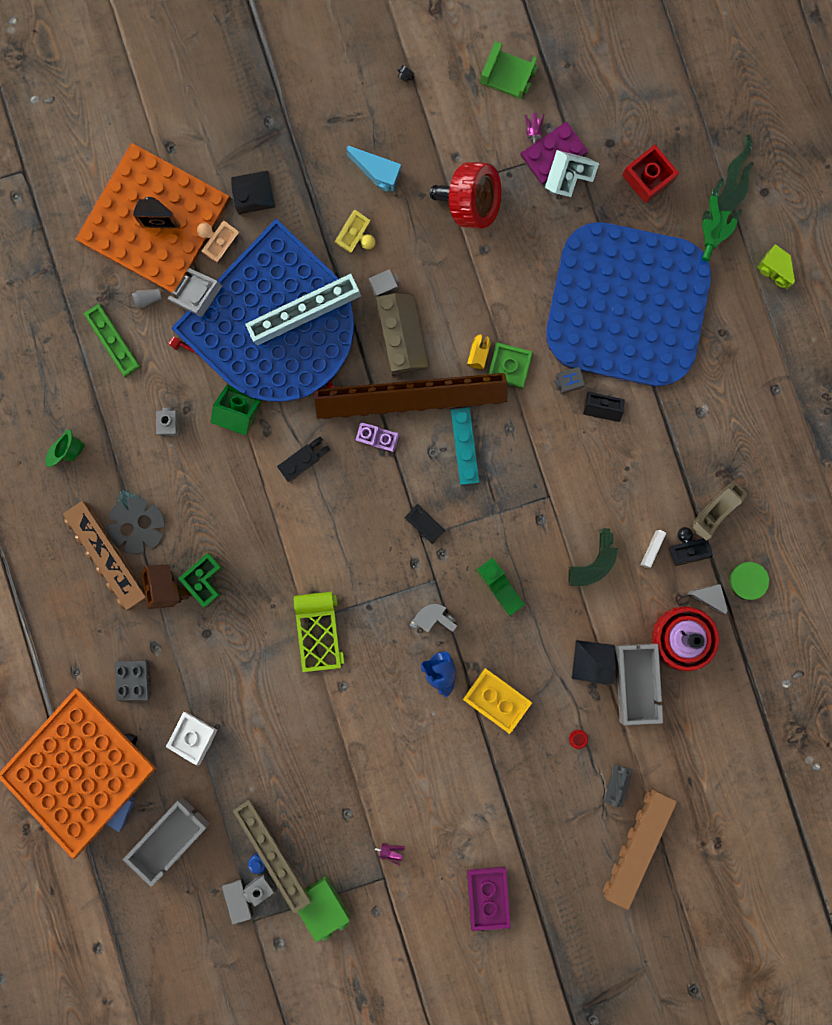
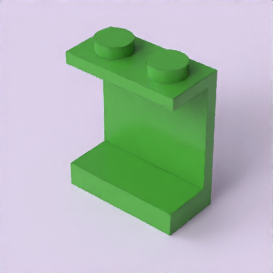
(508, 72)

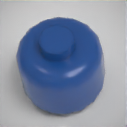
(256, 864)

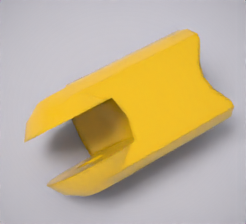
(478, 355)

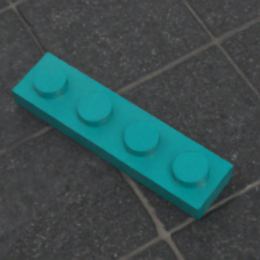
(464, 446)

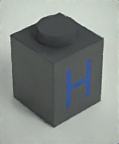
(569, 380)

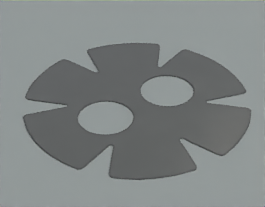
(135, 541)

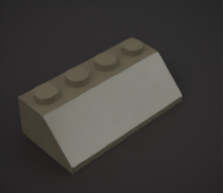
(401, 333)

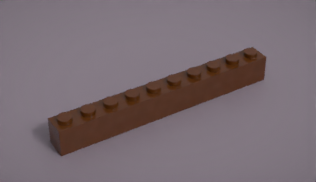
(411, 395)

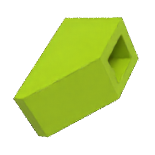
(778, 266)

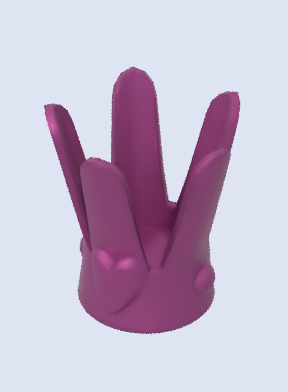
(534, 129)
(386, 852)

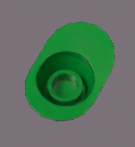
(64, 449)

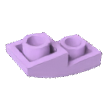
(377, 437)

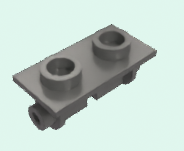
(618, 785)

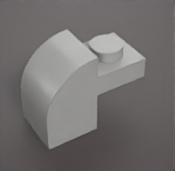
(430, 614)

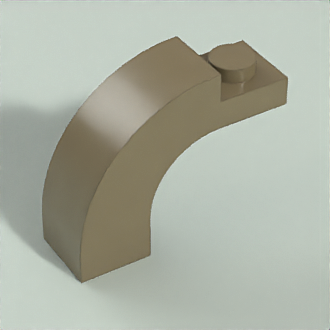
(718, 509)

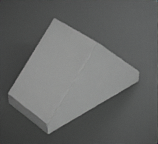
(711, 596)

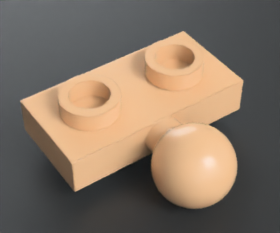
(219, 241)

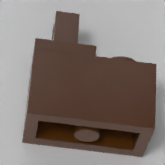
(160, 588)

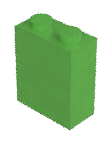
(325, 911)

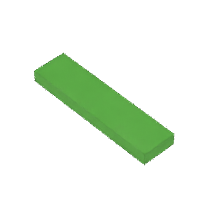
(112, 340)

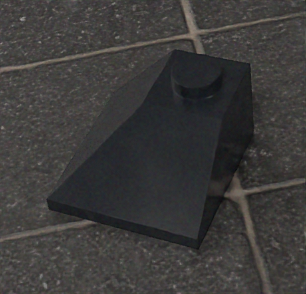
(252, 192)
(153, 214)
(594, 662)

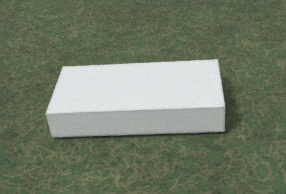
(653, 548)

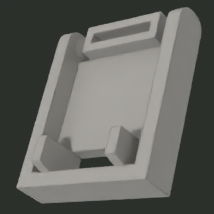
(195, 292)

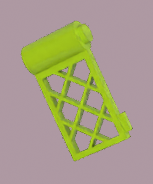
(312, 606)

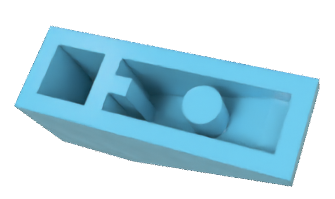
(378, 169)

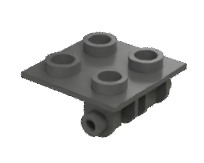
(132, 680)

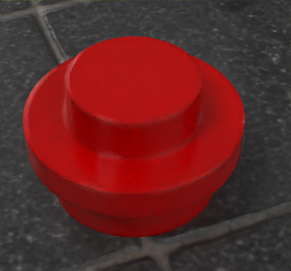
(578, 739)

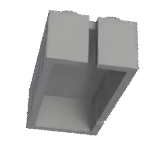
(638, 684)
(166, 841)

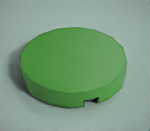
(749, 580)

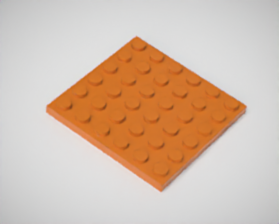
(152, 253)
(76, 773)

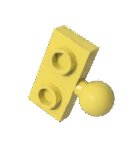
(353, 232)

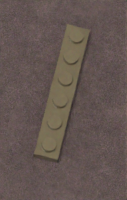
(272, 856)

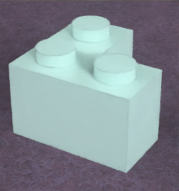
(567, 169)

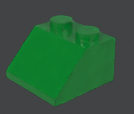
(234, 410)

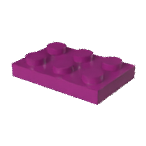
(541, 154)
(488, 898)

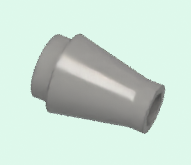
(143, 298)

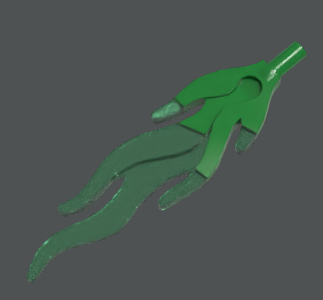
(716, 227)

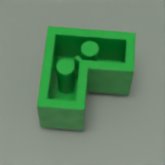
(198, 580)

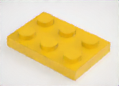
(497, 700)

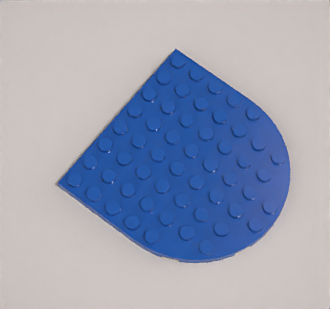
(261, 280)

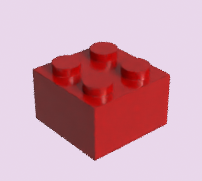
(650, 173)

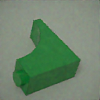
(499, 586)

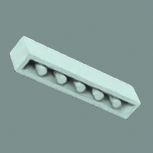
(303, 310)

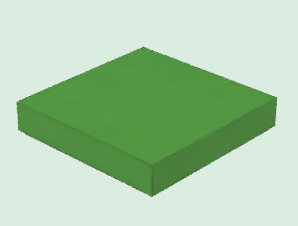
(512, 362)

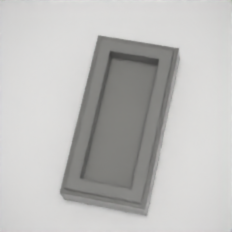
(236, 902)

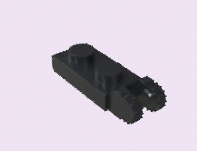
(301, 460)

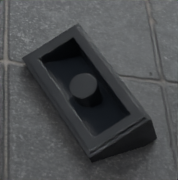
(603, 406)

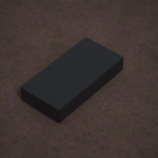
(424, 523)

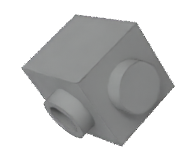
(384, 283)
(167, 422)
(259, 889)

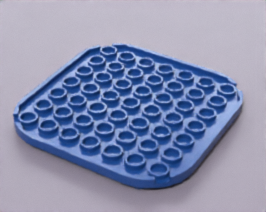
(628, 304)

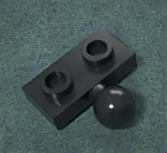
(690, 550)

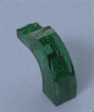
(600, 567)

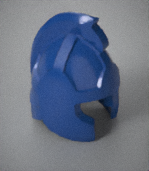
(440, 672)

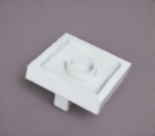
(191, 738)

